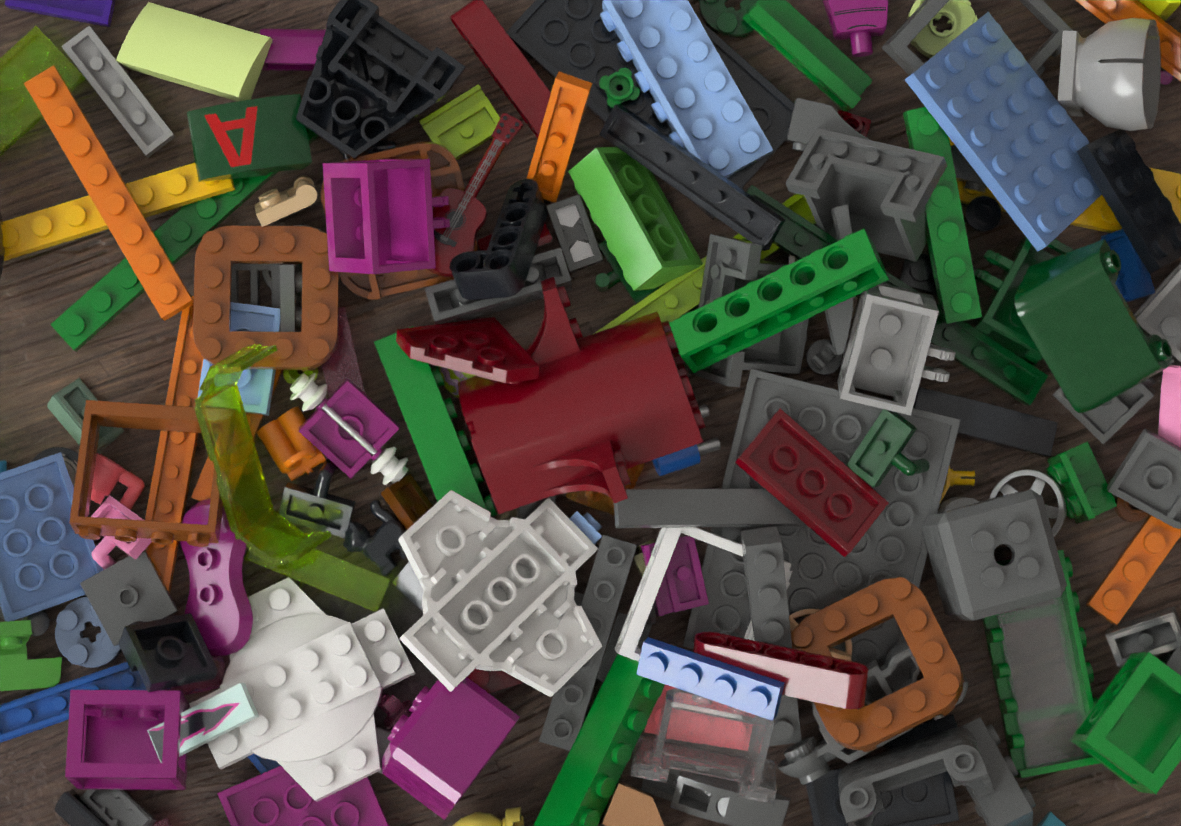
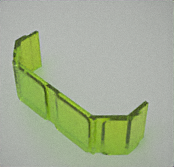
(239, 468)

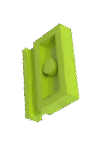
(462, 122)

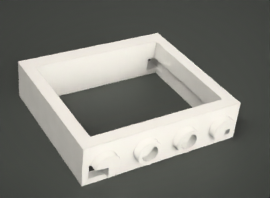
(653, 578)

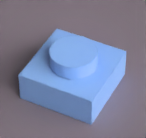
(587, 525)

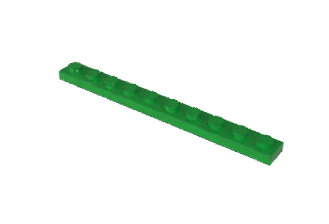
(177, 238)

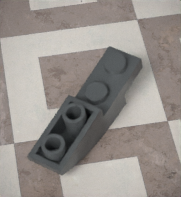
(716, 800)

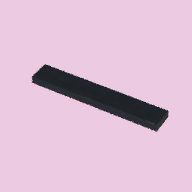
(692, 177)

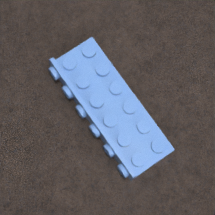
(687, 81)

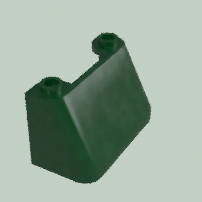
(1087, 326)

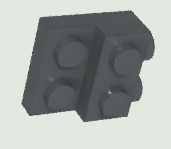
(1112, 415)

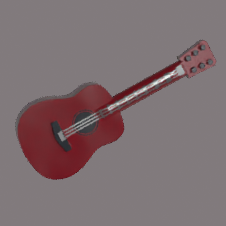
(466, 212)

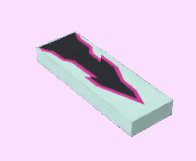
(209, 719)

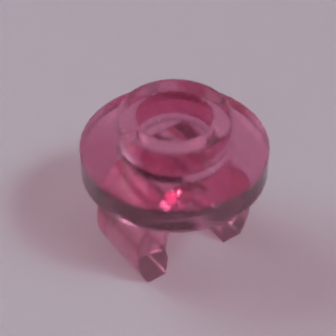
(394, 709)

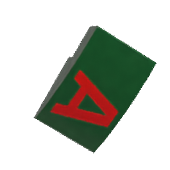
(249, 138)

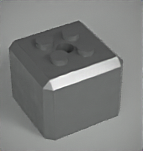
(964, 564)

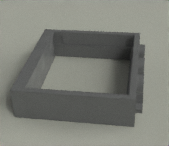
(897, 44)

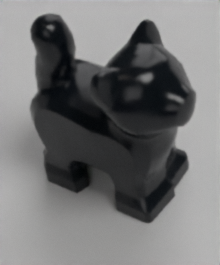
(381, 544)

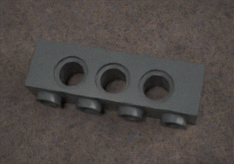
(450, 307)

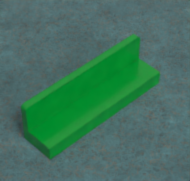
(809, 51)

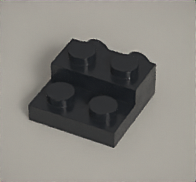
(167, 652)

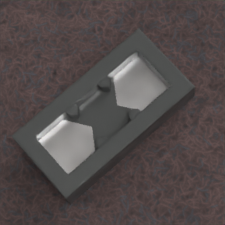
(574, 233)

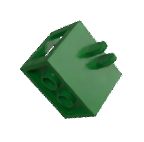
(1136, 724)

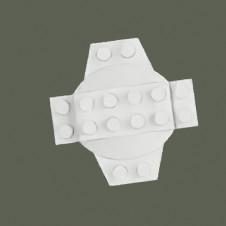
(499, 594)
(312, 690)

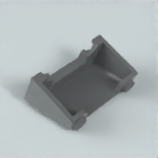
(949, 751)

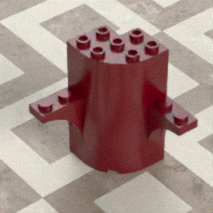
(588, 414)

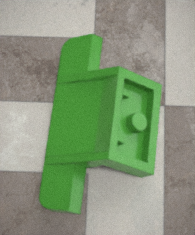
(15, 669)

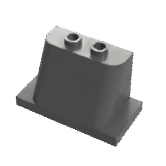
(877, 181)
(729, 267)

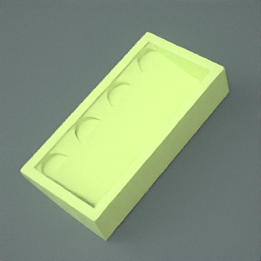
(195, 52)

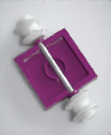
(349, 428)

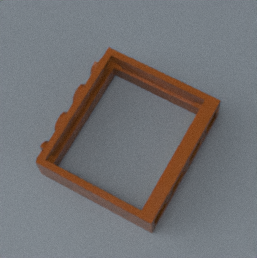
(136, 417)

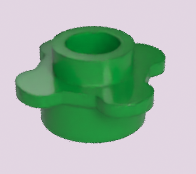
(622, 78)

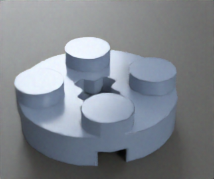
(73, 644)

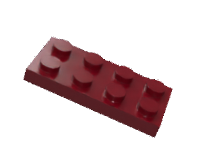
(812, 482)

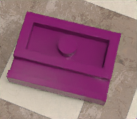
(683, 580)

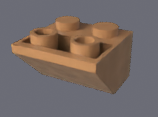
(631, 808)

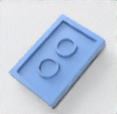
(254, 384)

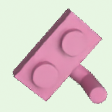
(113, 509)

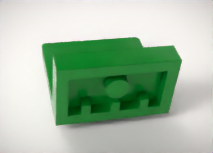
(1081, 483)

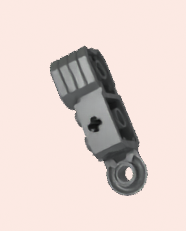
(810, 757)

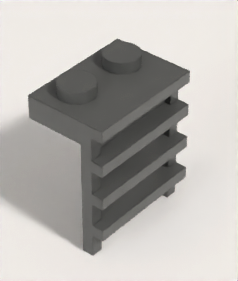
(285, 290)

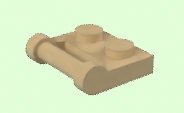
(279, 205)

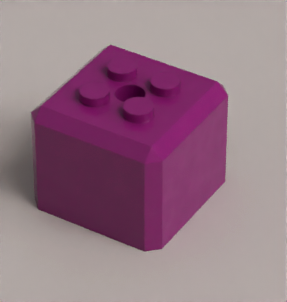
(445, 743)

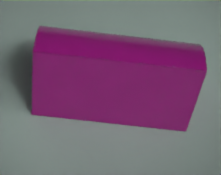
(292, 49)

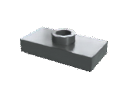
(117, 808)

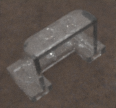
(709, 741)

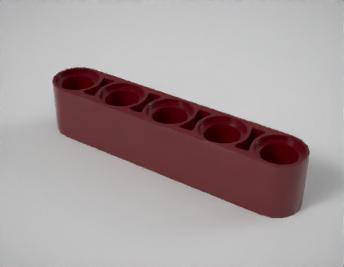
(503, 62)
(804, 673)

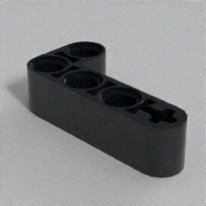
(506, 262)

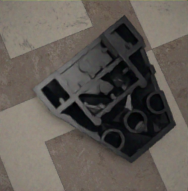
(370, 79)

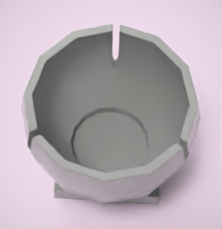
(1113, 74)

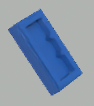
(1133, 277)

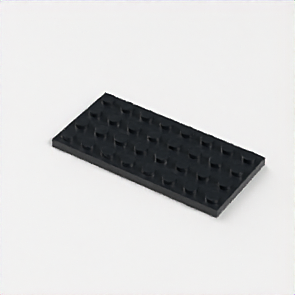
(574, 40)

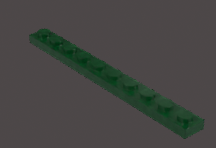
(971, 346)

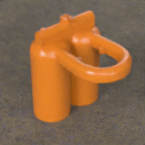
(288, 447)

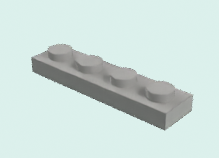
(118, 91)

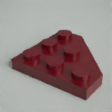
(471, 347)

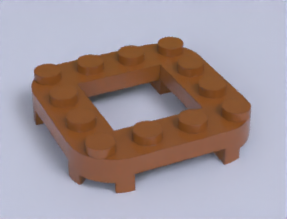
(444, 175)
(266, 245)
(908, 706)

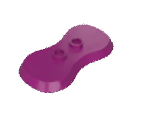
(217, 587)

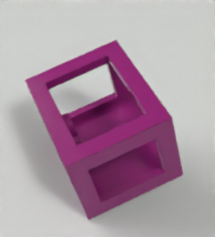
(381, 215)
(111, 740)

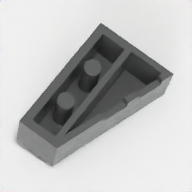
(1009, 803)

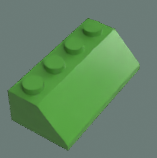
(634, 218)

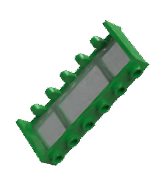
(1042, 680)

